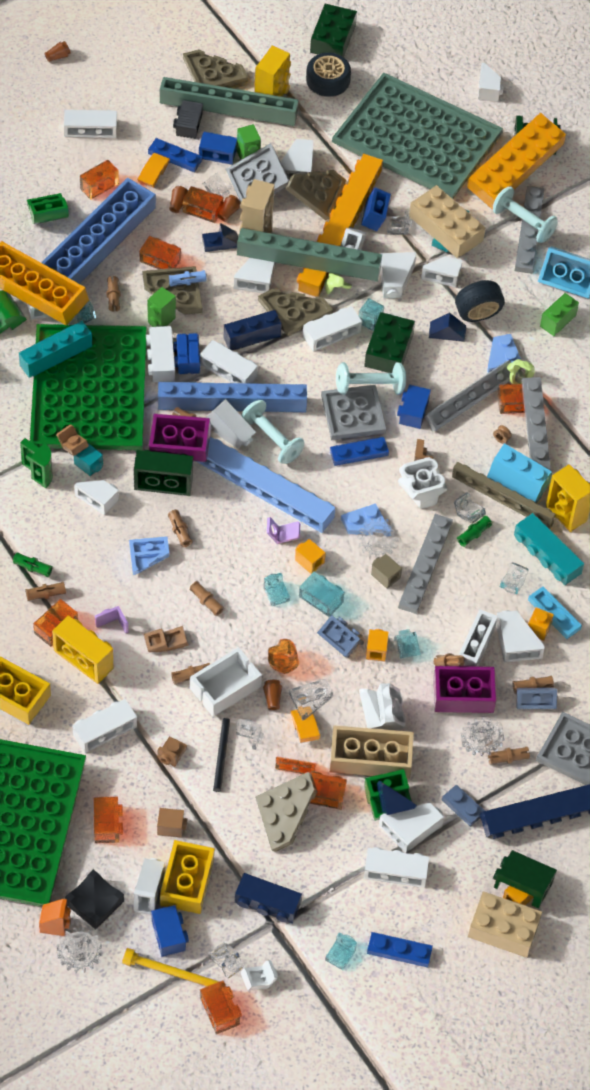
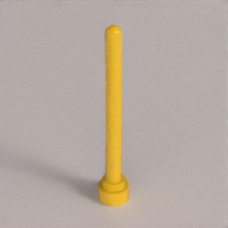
(133, 958)

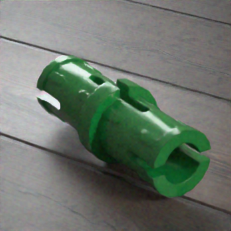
(474, 531)
(43, 568)

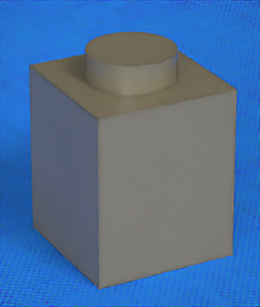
(386, 570)

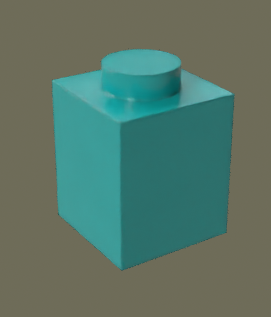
(89, 460)

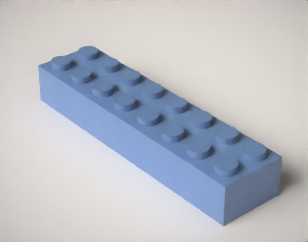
(102, 231)

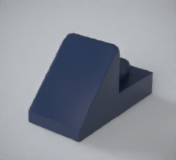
(221, 240)

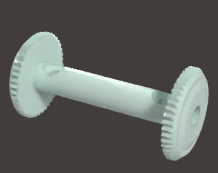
(502, 202)
(397, 378)
(290, 449)

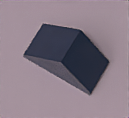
(447, 328)
(392, 801)

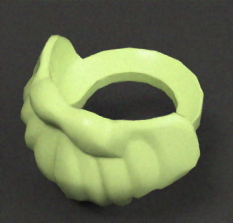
(335, 281)
(515, 366)

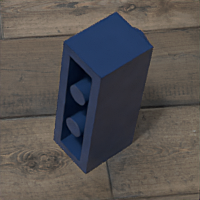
(252, 330)
(268, 898)

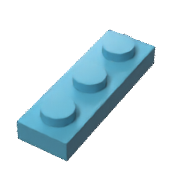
(562, 619)

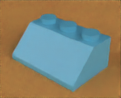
(566, 272)
(520, 473)

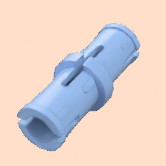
(200, 276)

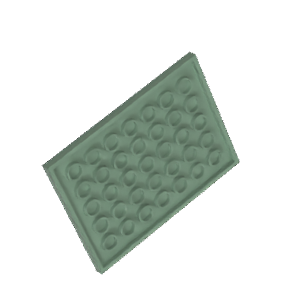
(417, 135)

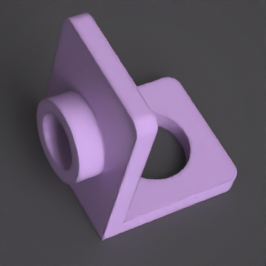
(284, 532)
(110, 615)

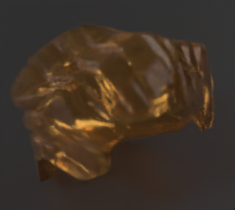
(283, 656)

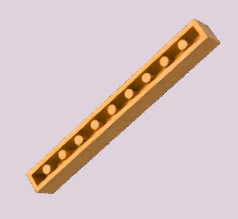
(343, 216)

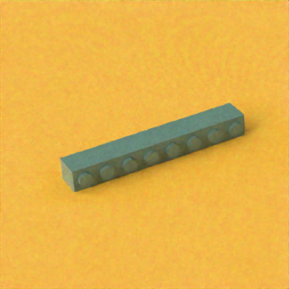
(230, 101)
(309, 254)

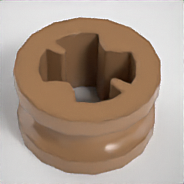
(502, 434)

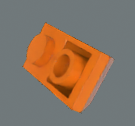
(55, 918)

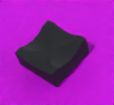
(94, 899)

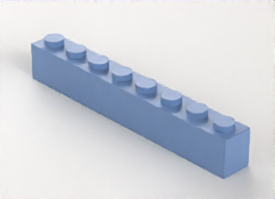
(208, 396)

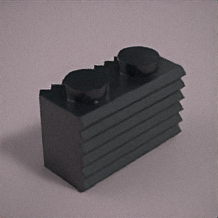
(188, 119)

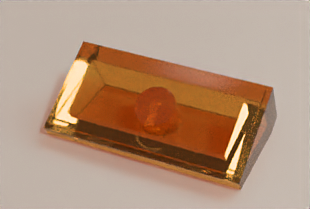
(294, 765)

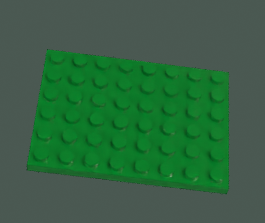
(93, 390)
(35, 817)

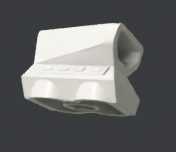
(422, 481)
(383, 707)

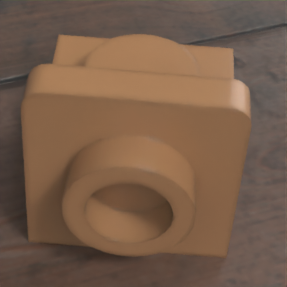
(71, 440)
(420, 450)
(171, 751)

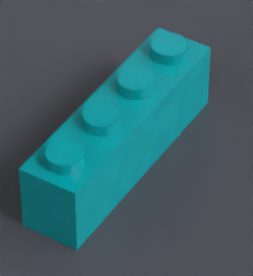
(55, 349)
(548, 549)

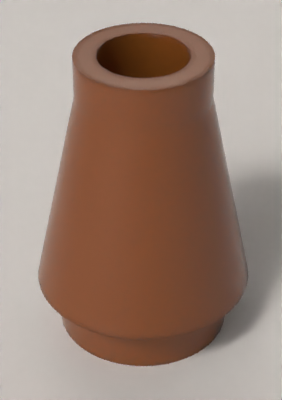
(58, 51)
(177, 198)
(229, 207)
(272, 692)

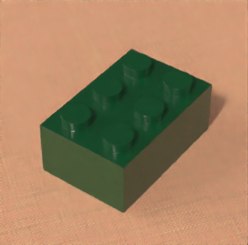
(333, 30)
(389, 342)
(163, 472)

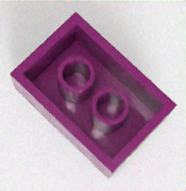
(181, 435)
(464, 689)

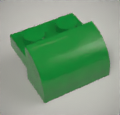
(48, 208)
(10, 313)
(38, 461)
(396, 780)

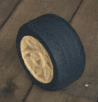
(328, 74)
(479, 301)

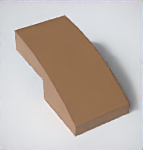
(165, 641)

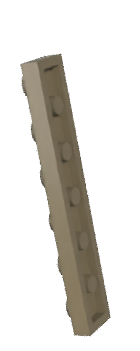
(502, 494)

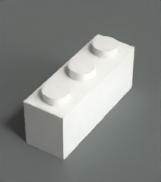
(90, 123)
(332, 328)
(160, 354)
(228, 364)
(478, 638)
(104, 725)
(396, 867)

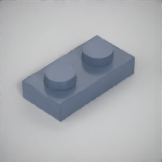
(536, 698)
(462, 805)

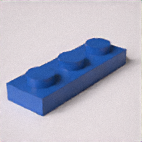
(177, 155)
(359, 451)
(399, 949)

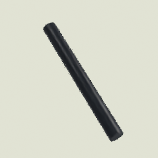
(221, 755)

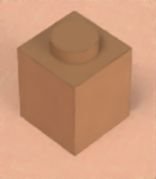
(171, 822)

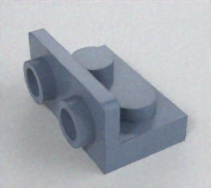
(339, 636)

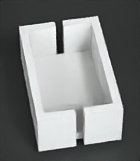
(225, 681)

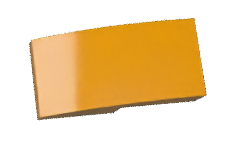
(153, 169)
(306, 729)

